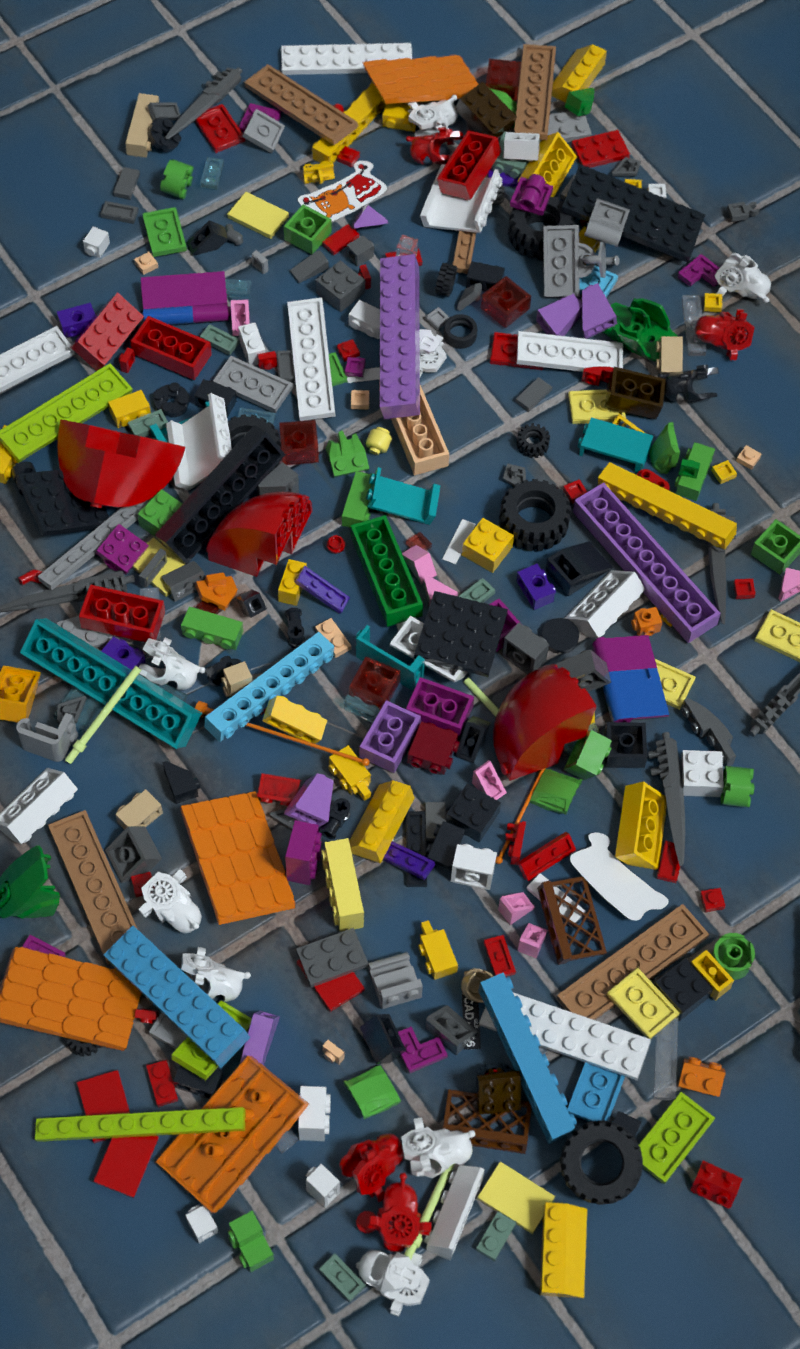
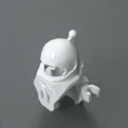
(431, 116)
(743, 277)
(432, 350)
(177, 667)
(171, 903)
(219, 978)
(435, 1150)
(395, 1275)

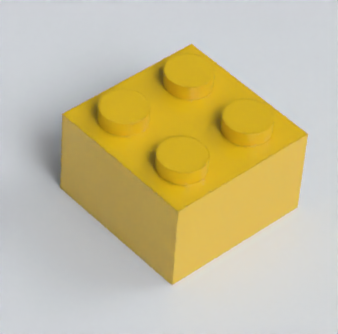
(487, 545)

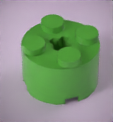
(177, 178)
(737, 786)
(742, 954)

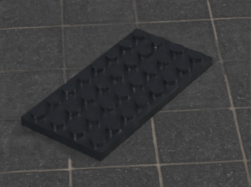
(651, 218)

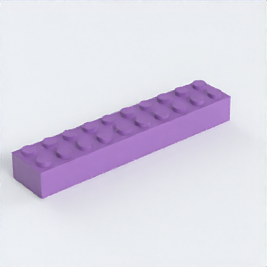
(399, 337)
(640, 553)

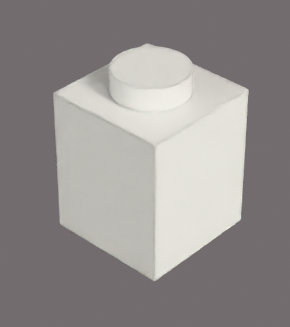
(96, 242)
(201, 1223)

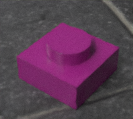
(355, 367)

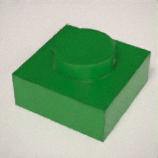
(689, 468)

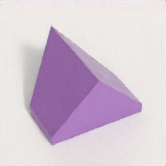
(368, 217)

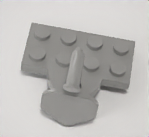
(565, 260)

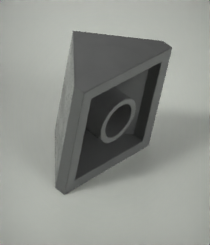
(450, 1028)

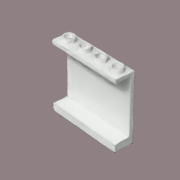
(460, 214)
(205, 441)

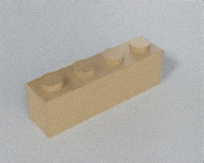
(137, 139)

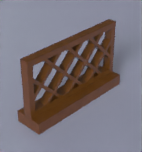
(557, 928)
(488, 1138)

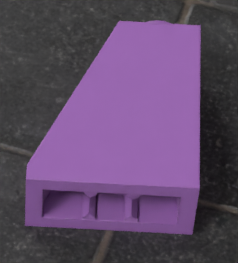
(596, 311)
(560, 315)
(312, 801)
(261, 1033)

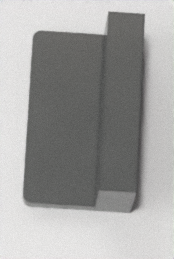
(183, 580)

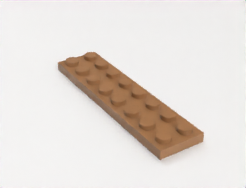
(535, 90)
(301, 104)
(92, 879)
(649, 952)

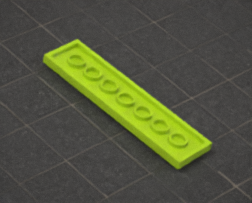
(75, 404)

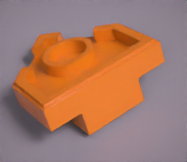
(217, 589)

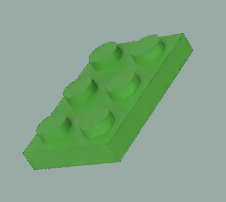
(164, 232)

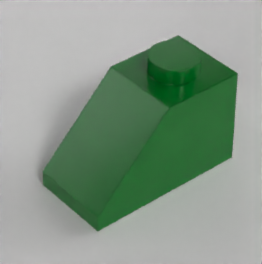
(580, 101)

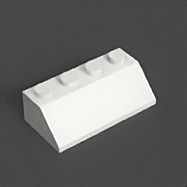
(606, 602)
(407, 640)
(36, 805)
(455, 1211)

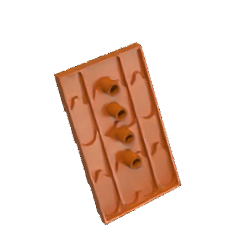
(420, 78)
(237, 857)
(68, 998)
(219, 1162)

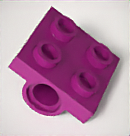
(532, 194)
(121, 549)

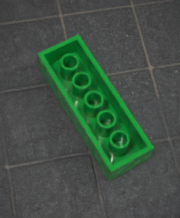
(386, 570)

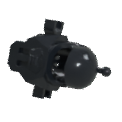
(683, 381)

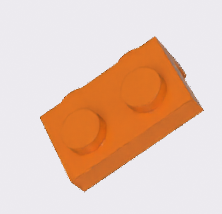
(702, 1076)

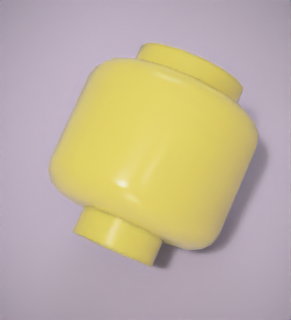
(378, 440)

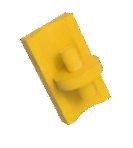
(318, 172)

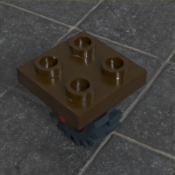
(498, 1089)

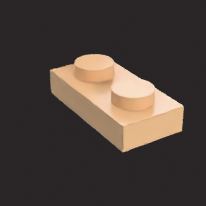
(335, 636)

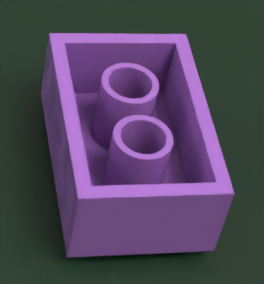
(390, 736)

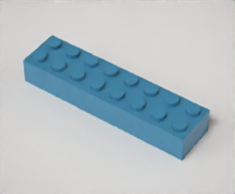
(177, 996)
(526, 1057)

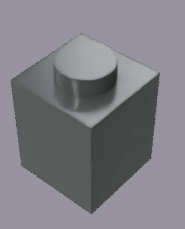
(360, 250)

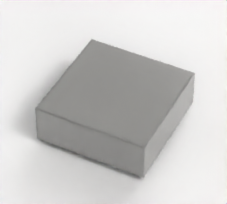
(259, 262)
(437, 318)

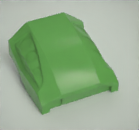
(665, 450)
(555, 791)
(372, 1092)

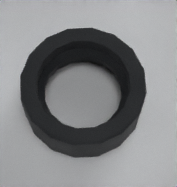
(460, 320)

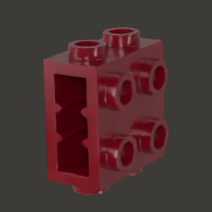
(433, 748)

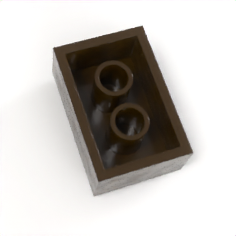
(485, 111)
(635, 393)

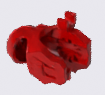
(430, 145)
(719, 329)
(373, 1166)
(399, 1217)

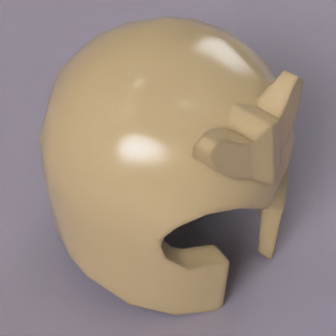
(471, 983)

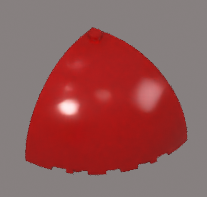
(114, 465)
(260, 531)
(539, 719)

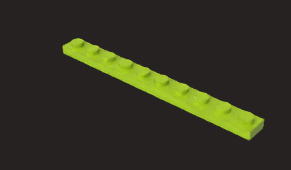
(140, 1124)

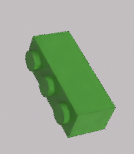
(691, 487)
(356, 504)
(212, 628)

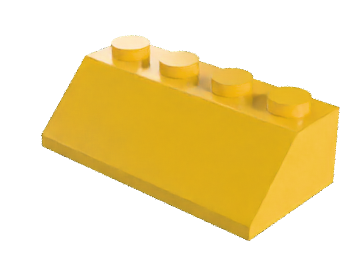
(579, 71)
(553, 161)
(381, 820)
(641, 826)
(563, 1250)

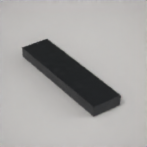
(416, 842)

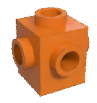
(647, 621)

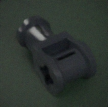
(295, 629)
(336, 818)

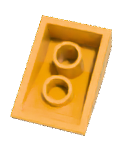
(17, 692)

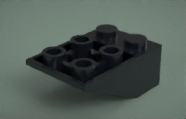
(576, 567)

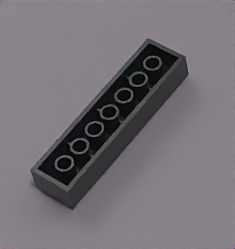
(220, 494)

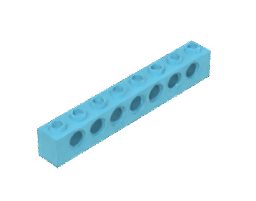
(273, 677)

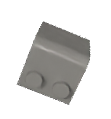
(607, 222)
(48, 741)
(395, 980)

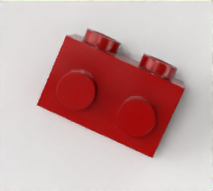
(278, 788)
(716, 1184)

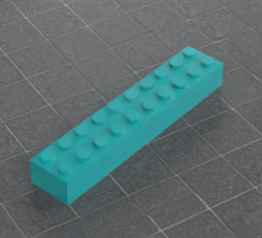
(102, 676)

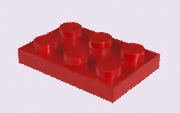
(600, 149)

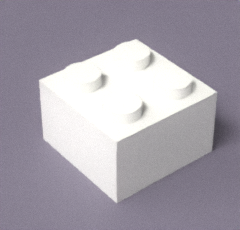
(702, 773)
(473, 866)
(314, 1121)

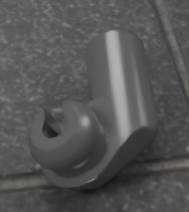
(233, 235)

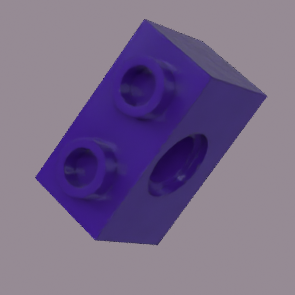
(75, 319)
(536, 596)
(118, 647)

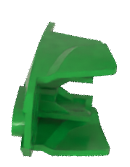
(639, 325)
(23, 888)

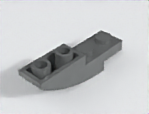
(707, 724)

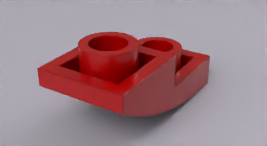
(593, 375)

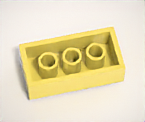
(342, 885)

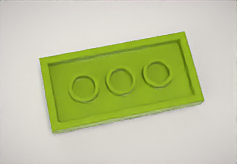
(194, 1059)
(674, 1137)

